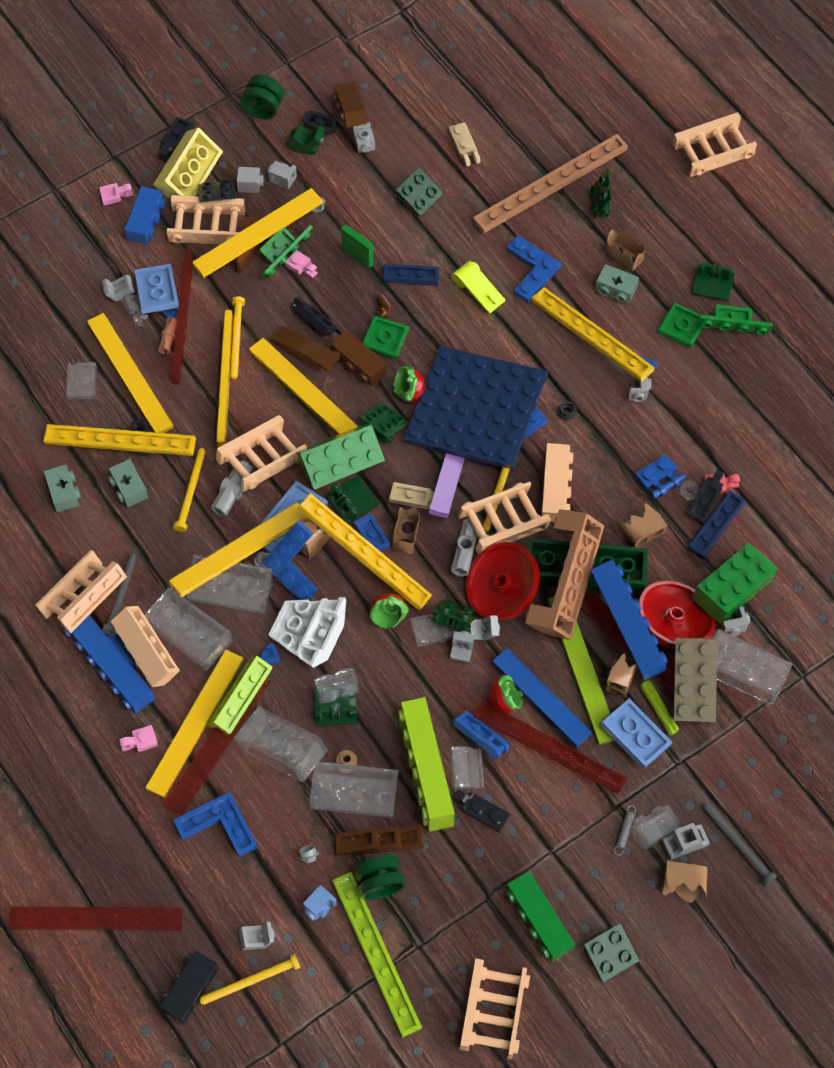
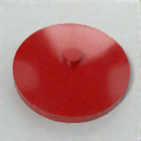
(502, 581)
(674, 613)

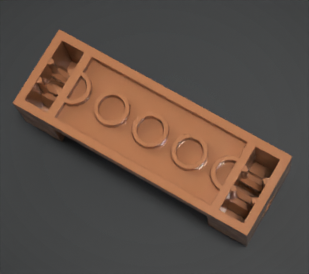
(585, 538)

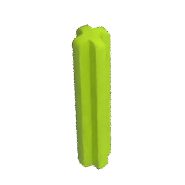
(659, 707)

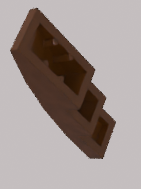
(305, 348)
(379, 840)

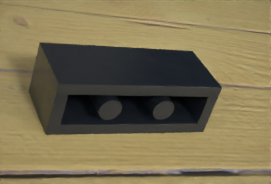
(189, 987)

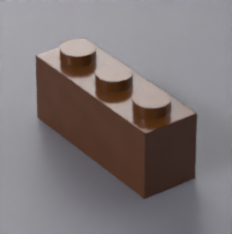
(349, 104)
(359, 358)

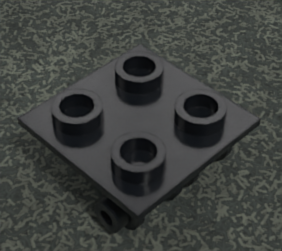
(216, 191)

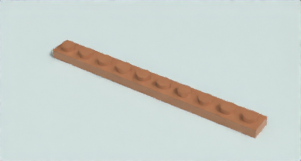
(550, 183)

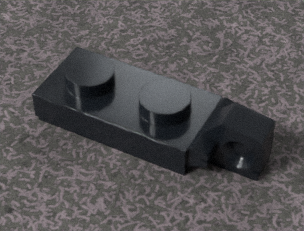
(173, 137)
(314, 316)
(706, 497)
(482, 810)

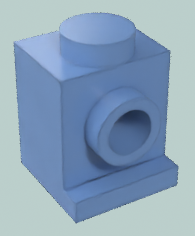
(318, 903)

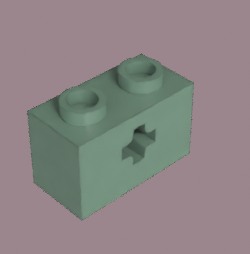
(616, 284)
(123, 474)
(66, 497)

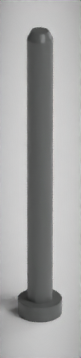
(108, 628)
(768, 878)

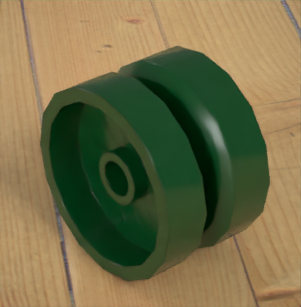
(262, 97)
(380, 876)

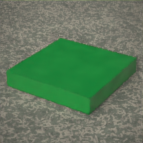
(357, 246)
(680, 325)
(385, 337)

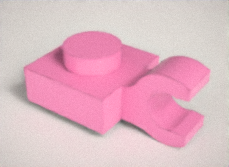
(113, 193)
(300, 263)
(142, 739)

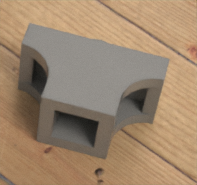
(685, 840)

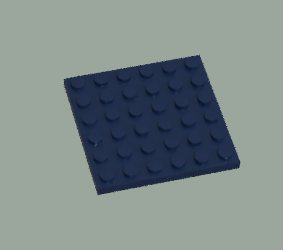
(476, 407)

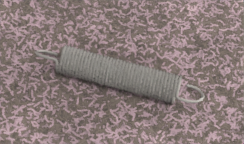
(625, 830)

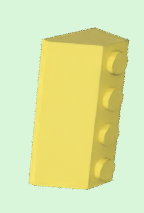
(188, 165)

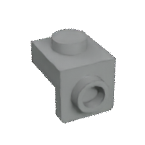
(118, 288)
(640, 393)
(736, 626)
(485, 628)
(462, 646)
(256, 936)

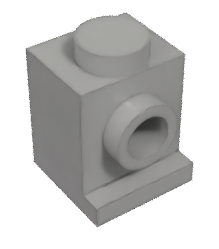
(363, 138)
(282, 174)

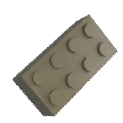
(695, 679)

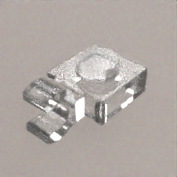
(133, 306)

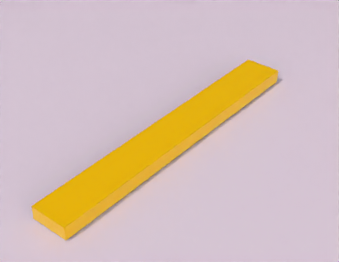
(257, 233)
(592, 334)
(130, 374)
(225, 378)
(301, 387)
(120, 439)
(236, 551)
(364, 551)
(194, 724)

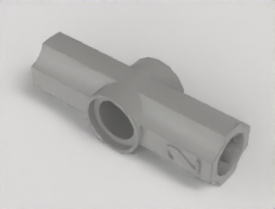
(229, 491)
(464, 555)

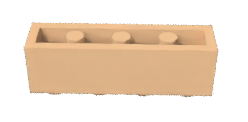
(556, 479)
(145, 646)

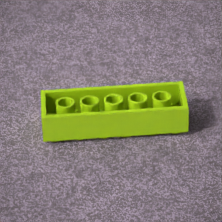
(426, 764)

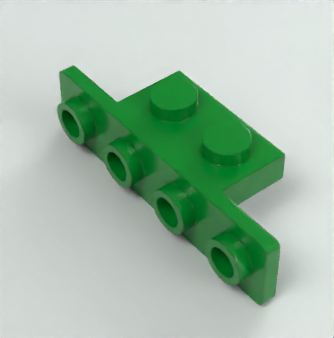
(277, 247)
(733, 318)

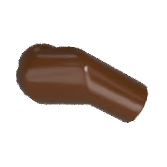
(385, 308)

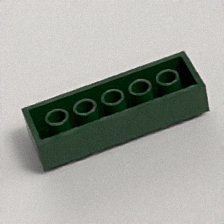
(552, 553)

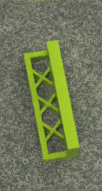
(240, 695)

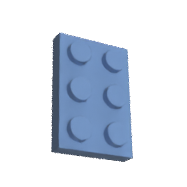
(156, 288)
(636, 733)

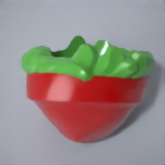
(409, 384)
(388, 610)
(504, 695)

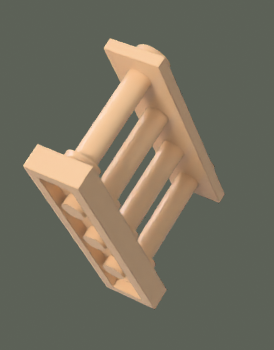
(714, 129)
(191, 205)
(255, 437)
(519, 530)
(88, 599)
(474, 1016)

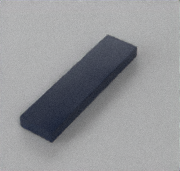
(716, 525)

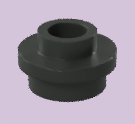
(567, 406)

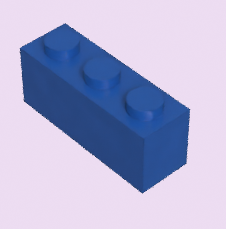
(144, 215)

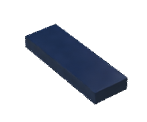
(411, 274)

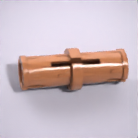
(167, 335)

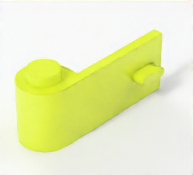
(478, 285)

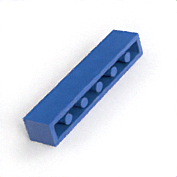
(628, 619)
(111, 665)

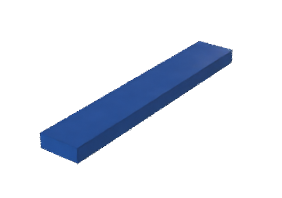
(542, 698)

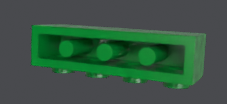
(540, 917)

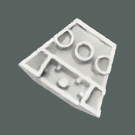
(310, 628)

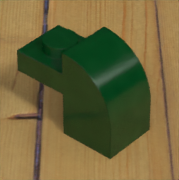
(305, 141)

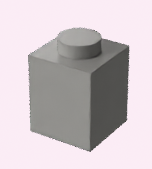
(249, 179)

